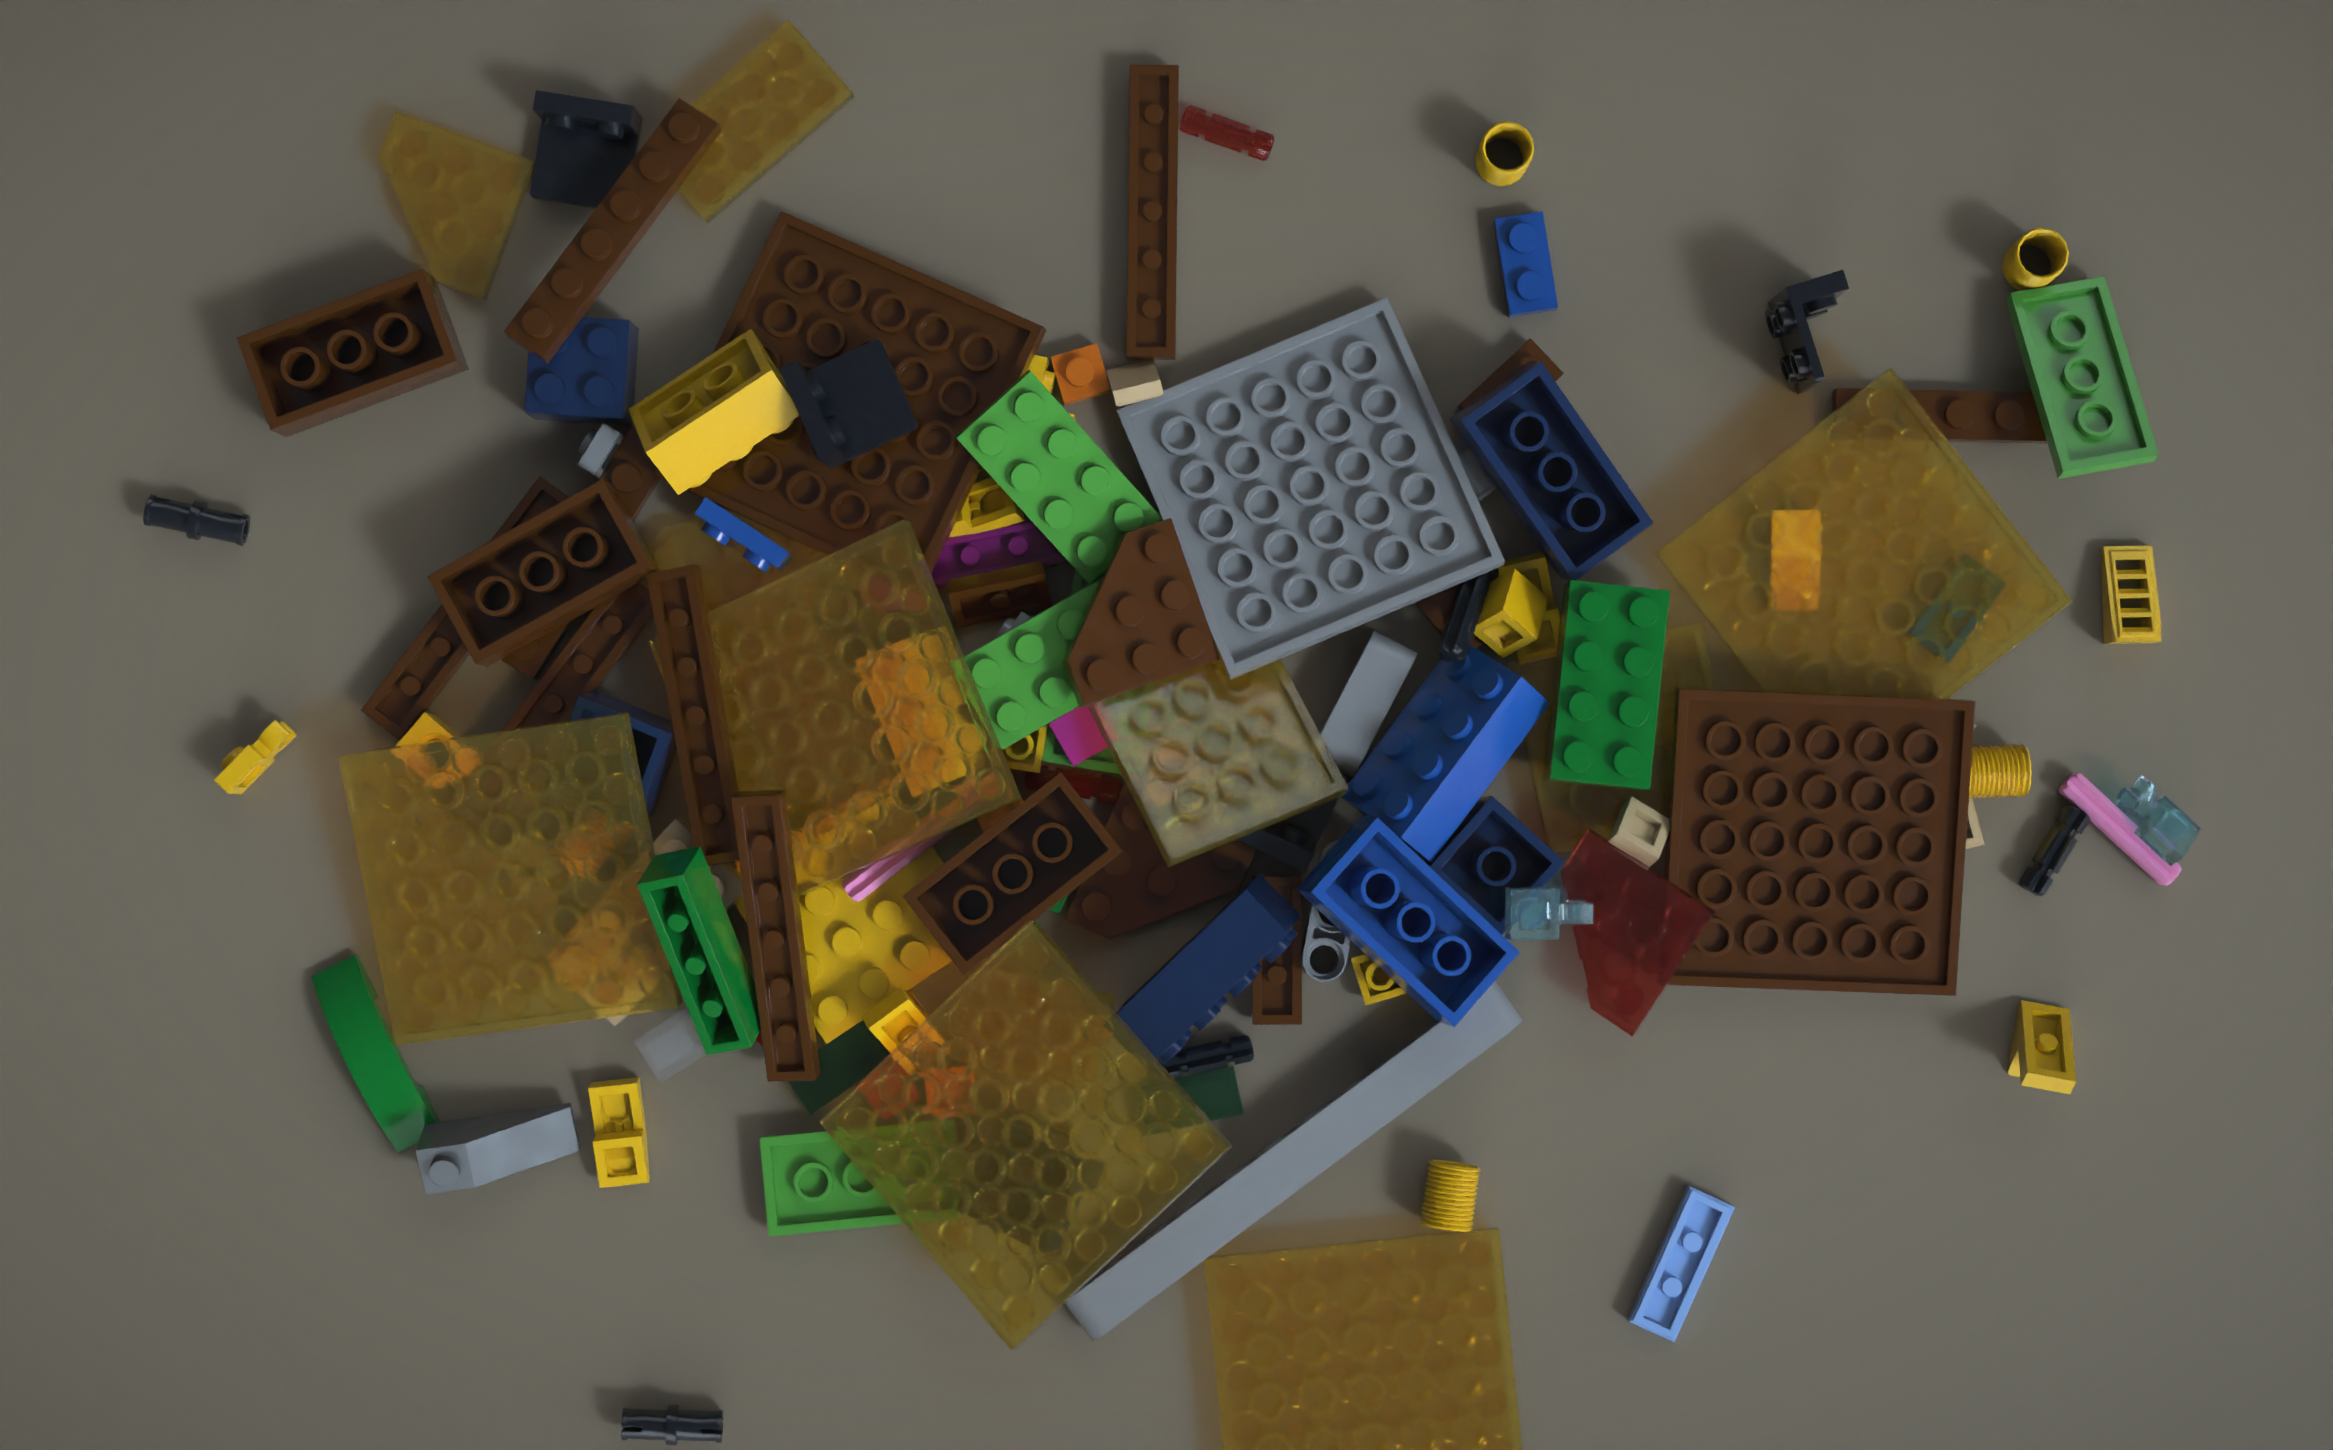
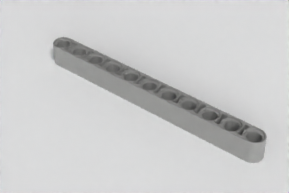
(1289, 1163)

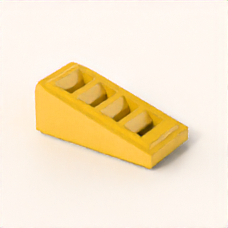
(2112, 612)

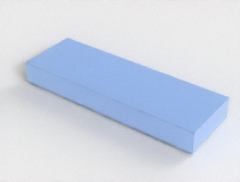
(1680, 1263)

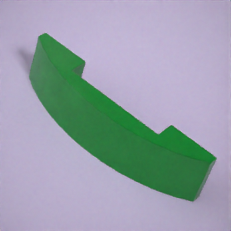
(371, 1052)

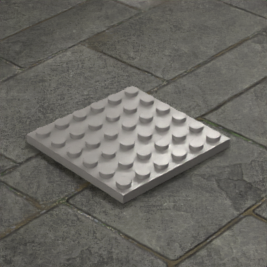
(1311, 487)

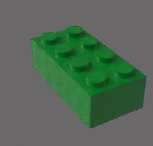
(1607, 685)

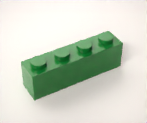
(702, 949)

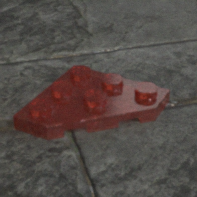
(1637, 931)

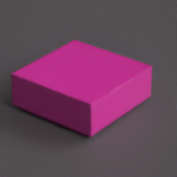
(1078, 735)

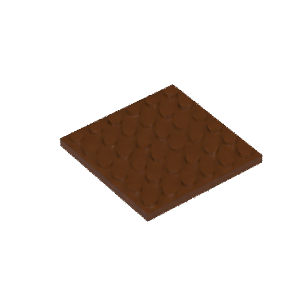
(950, 350)
(1821, 838)

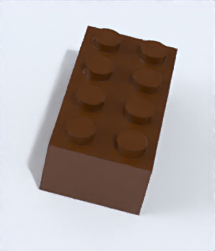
(352, 353)
(543, 573)
(1012, 873)

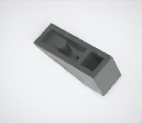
(493, 1146)

